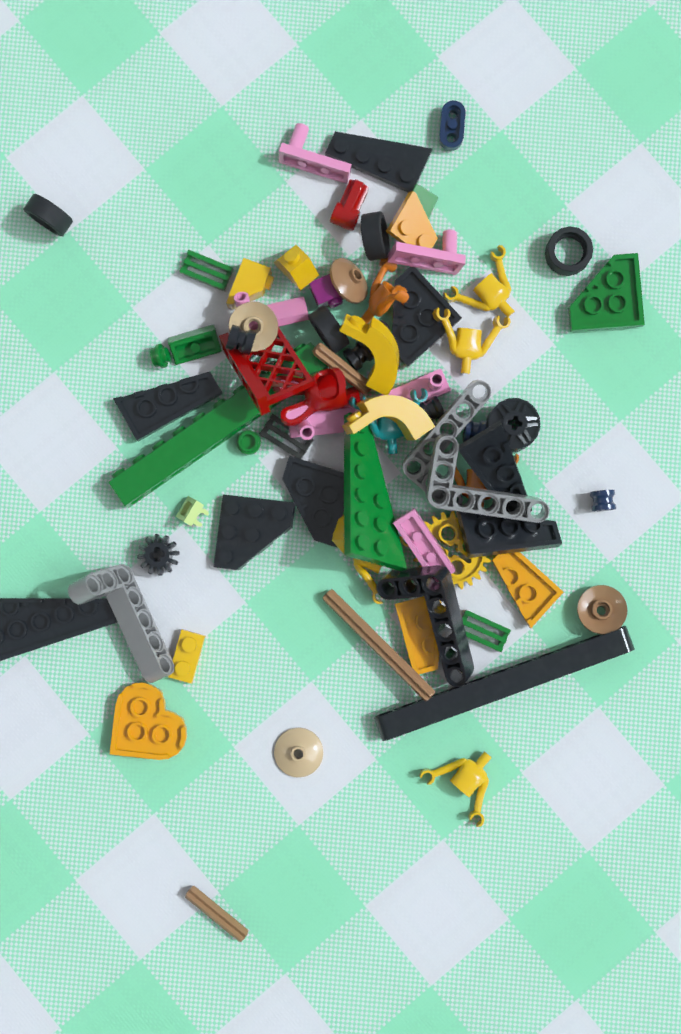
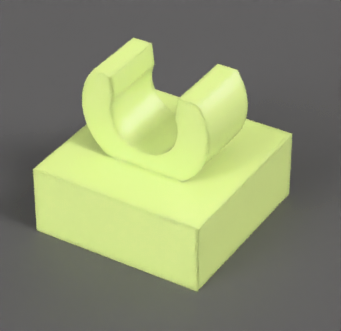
(190, 510)

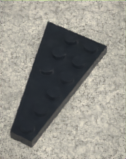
(39, 622)

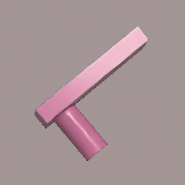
(297, 157)
(431, 259)
(286, 311)
(433, 383)
(321, 423)
(422, 541)

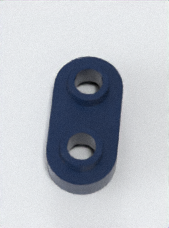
(452, 127)

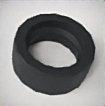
(48, 215)
(374, 236)
(580, 236)
(328, 329)

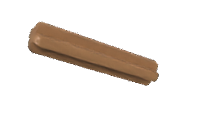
(332, 360)
(216, 913)

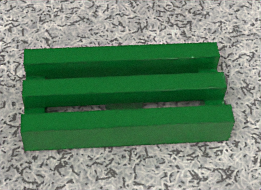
(187, 262)
(502, 639)

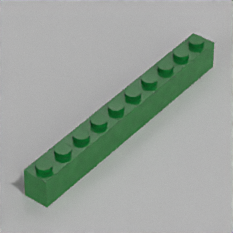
(199, 438)

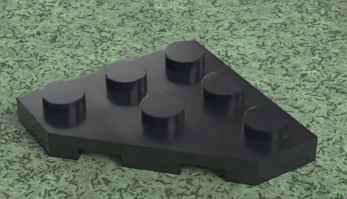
(414, 321)
(317, 496)
(249, 528)

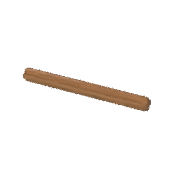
(390, 656)

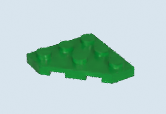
(611, 298)

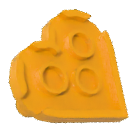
(145, 726)

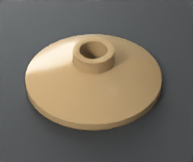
(266, 320)
(298, 739)

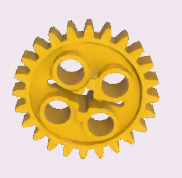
(469, 569)

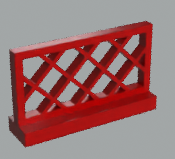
(254, 383)

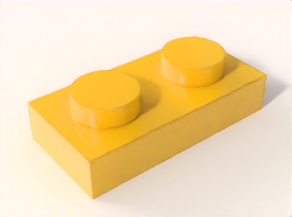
(187, 655)

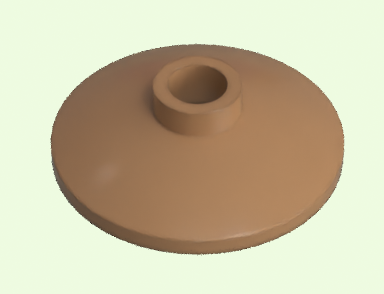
(348, 280)
(610, 600)

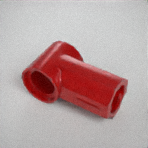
(348, 210)

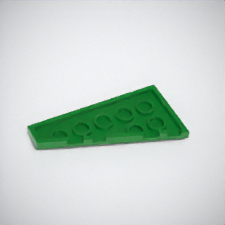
(367, 506)

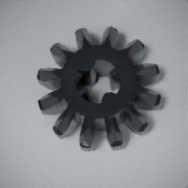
(153, 548)

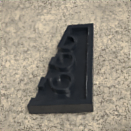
(382, 159)
(160, 406)
(494, 462)
(497, 535)

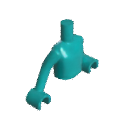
(386, 428)

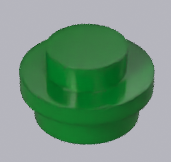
(160, 356)
(248, 442)

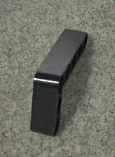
(439, 614)

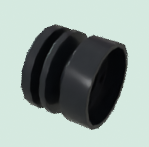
(524, 416)

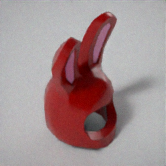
(325, 396)

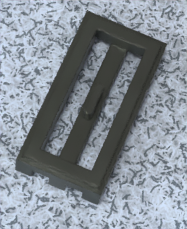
(273, 418)

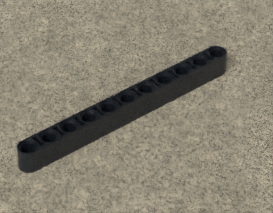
(504, 683)

